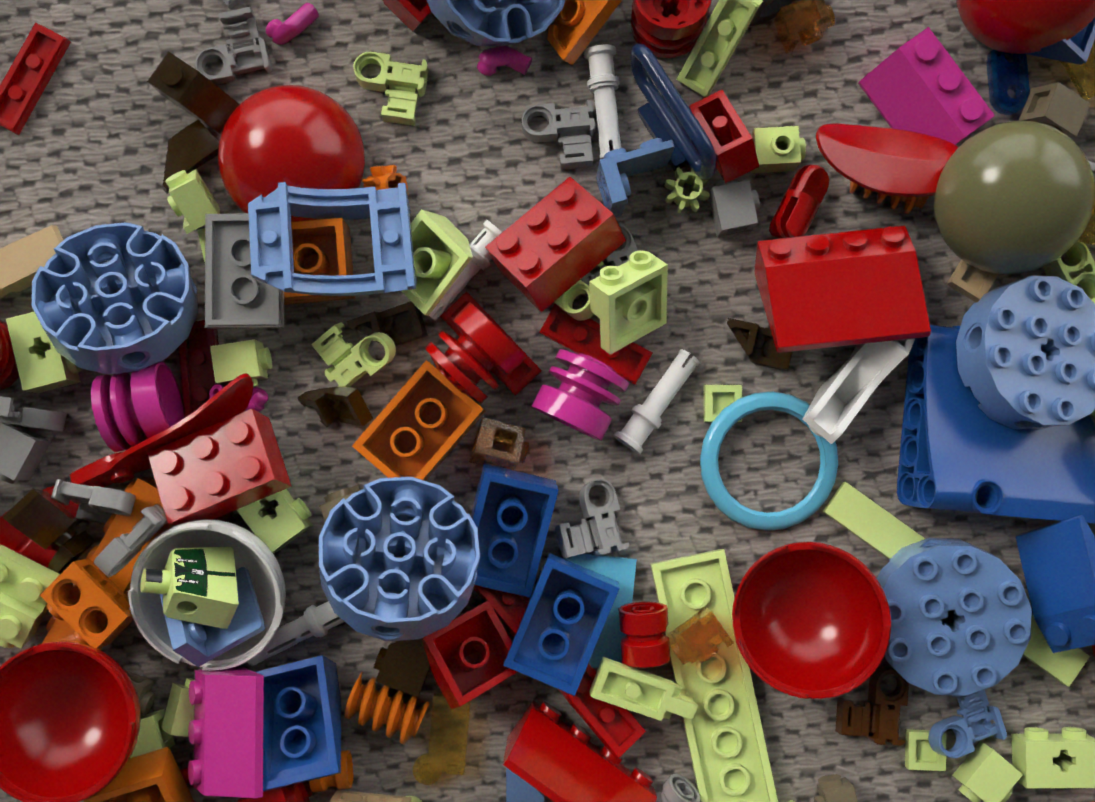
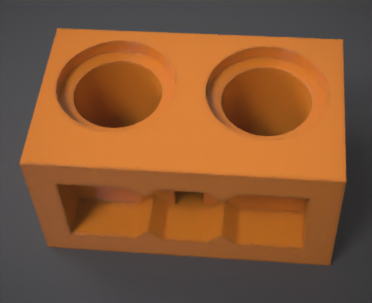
(97, 595)

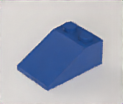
(512, 526)
(1061, 581)
(562, 624)
(301, 722)

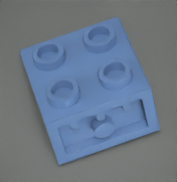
(620, 164)
(203, 643)

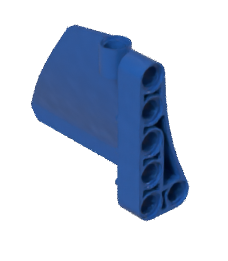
(956, 450)

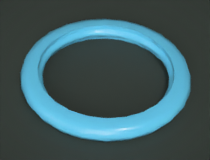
(713, 480)

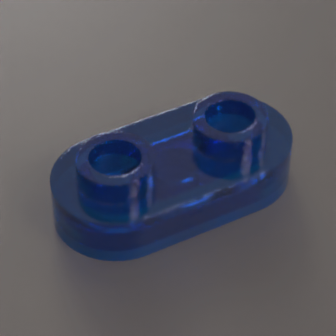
(1004, 76)

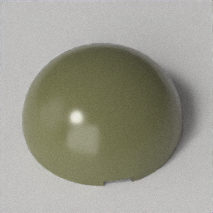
(1014, 197)

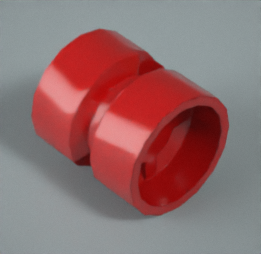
(644, 638)

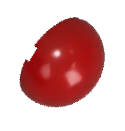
(1024, 24)
(289, 138)
(811, 620)
(64, 722)

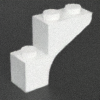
(852, 385)

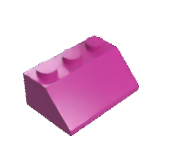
(926, 91)
(227, 732)

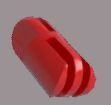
(800, 202)

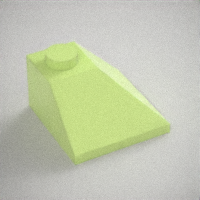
(439, 258)

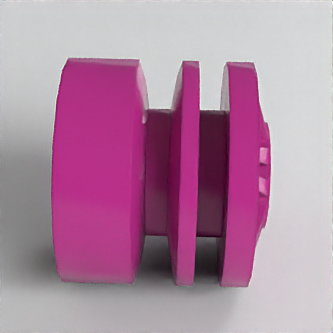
(580, 393)
(135, 405)

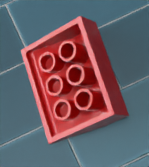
(841, 289)
(567, 765)

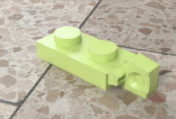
(640, 691)

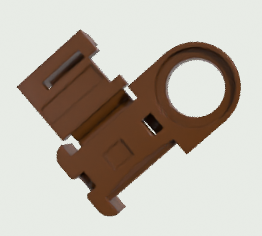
(876, 716)

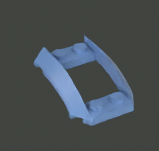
(390, 228)

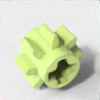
(677, 190)

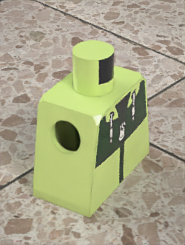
(196, 585)

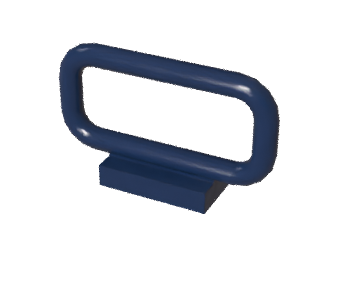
(670, 117)

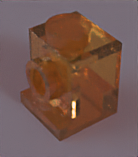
(803, 22)
(495, 432)
(699, 637)

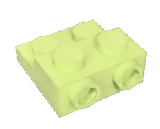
(630, 300)
(20, 597)

